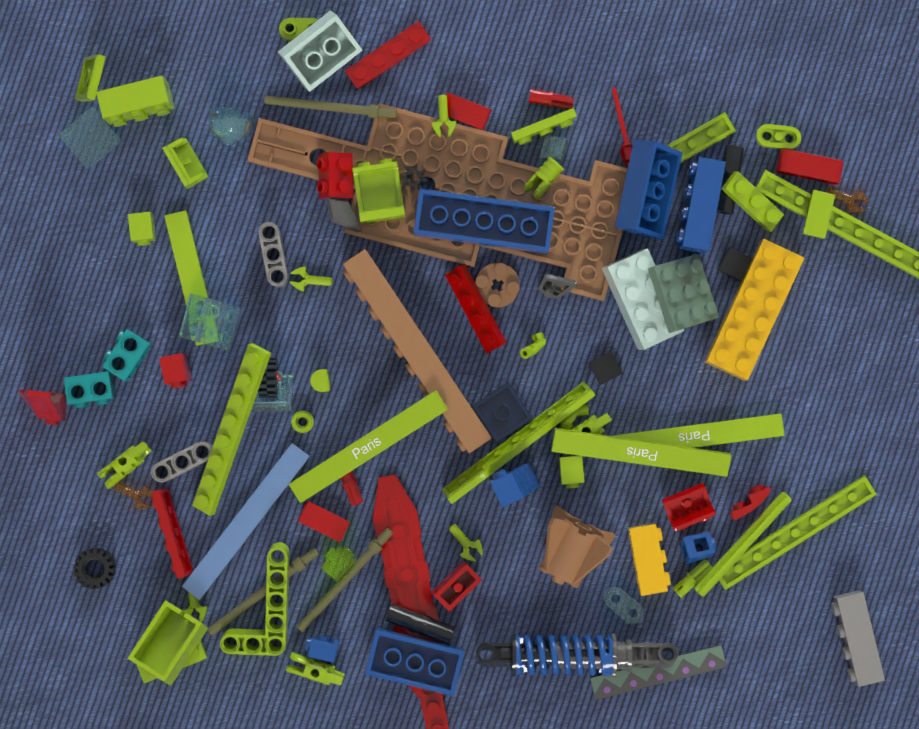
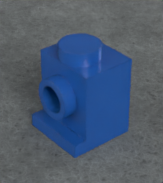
(701, 540)
(322, 647)

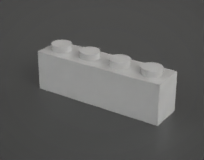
(858, 638)

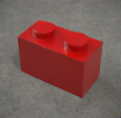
(176, 370)
(456, 586)

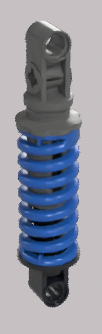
(573, 654)

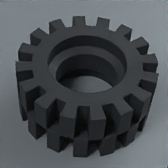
(81, 565)

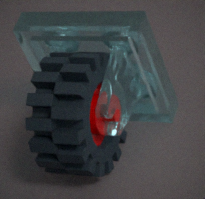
(275, 390)

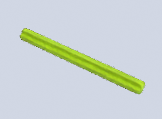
(742, 544)

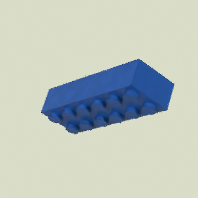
(484, 221)

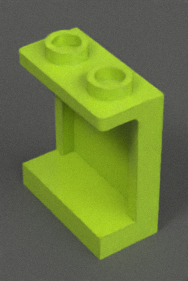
(378, 191)

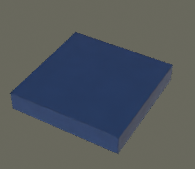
(502, 412)

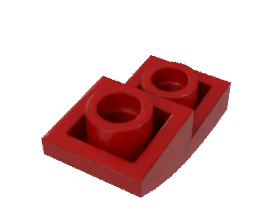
(467, 111)
(755, 498)
(323, 521)

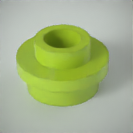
(295, 421)

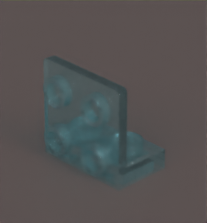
(209, 322)

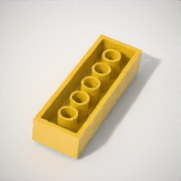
(754, 310)

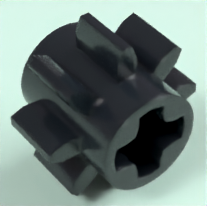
(417, 183)

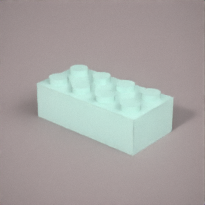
(637, 298)

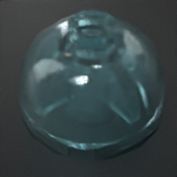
(230, 124)

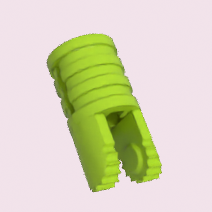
(547, 174)

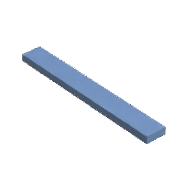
(245, 521)

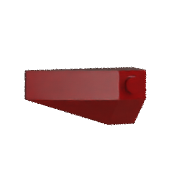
(46, 405)

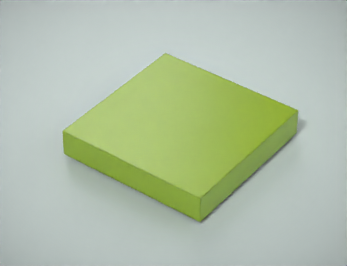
(90, 78)

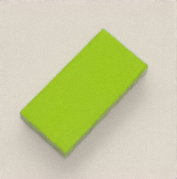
(818, 214)

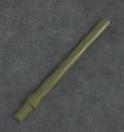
(373, 111)
(374, 547)
(297, 565)

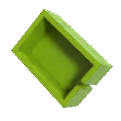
(135, 101)
(168, 643)

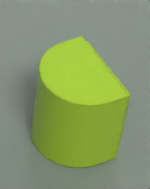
(320, 380)

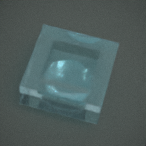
(554, 147)

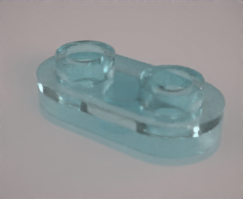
(624, 604)

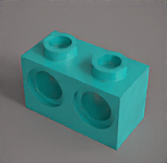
(131, 358)
(89, 383)

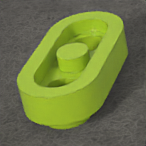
(299, 25)
(777, 136)

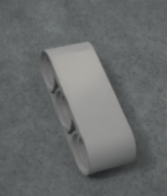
(268, 245)
(174, 469)

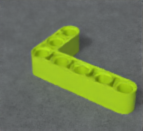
(273, 609)

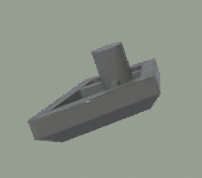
(342, 214)
(552, 285)

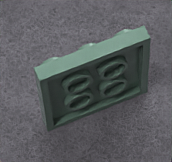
(683, 293)

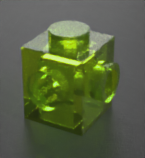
(338, 562)

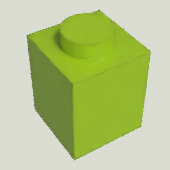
(142, 228)
(571, 471)

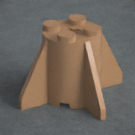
(573, 548)

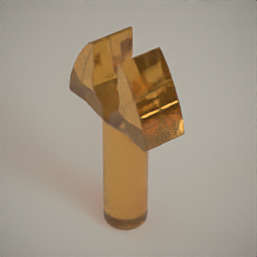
(849, 199)
(130, 492)

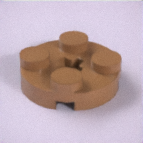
(501, 273)

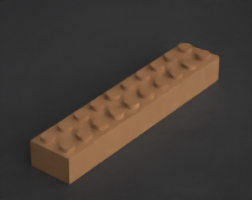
(416, 350)

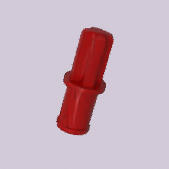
(551, 99)
(351, 488)

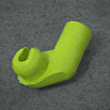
(533, 348)
(567, 422)

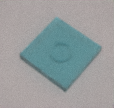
(90, 138)

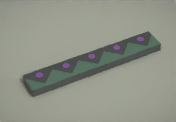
(685, 666)

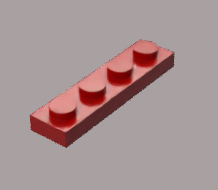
(388, 55)
(475, 308)
(170, 526)

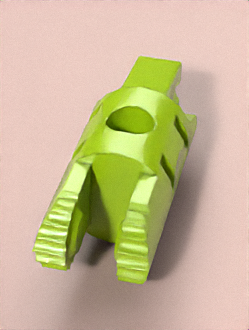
(593, 424)
(132, 457)
(326, 674)

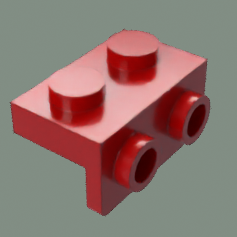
(335, 175)
(688, 507)

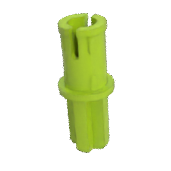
(692, 578)

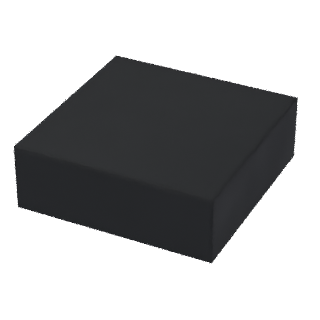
(735, 264)
(605, 368)

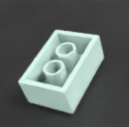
(320, 50)

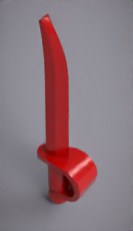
(626, 148)

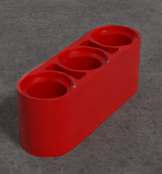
(810, 166)

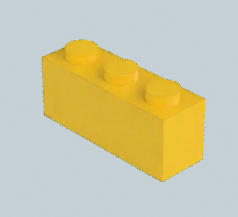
(648, 559)

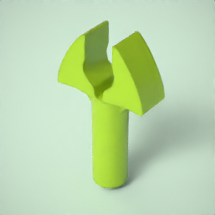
(443, 117)
(309, 279)
(465, 542)
(195, 604)

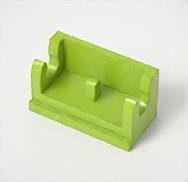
(185, 162)

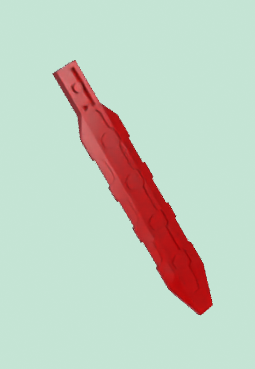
(407, 574)

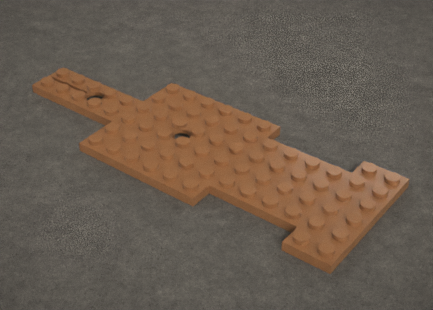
(470, 165)

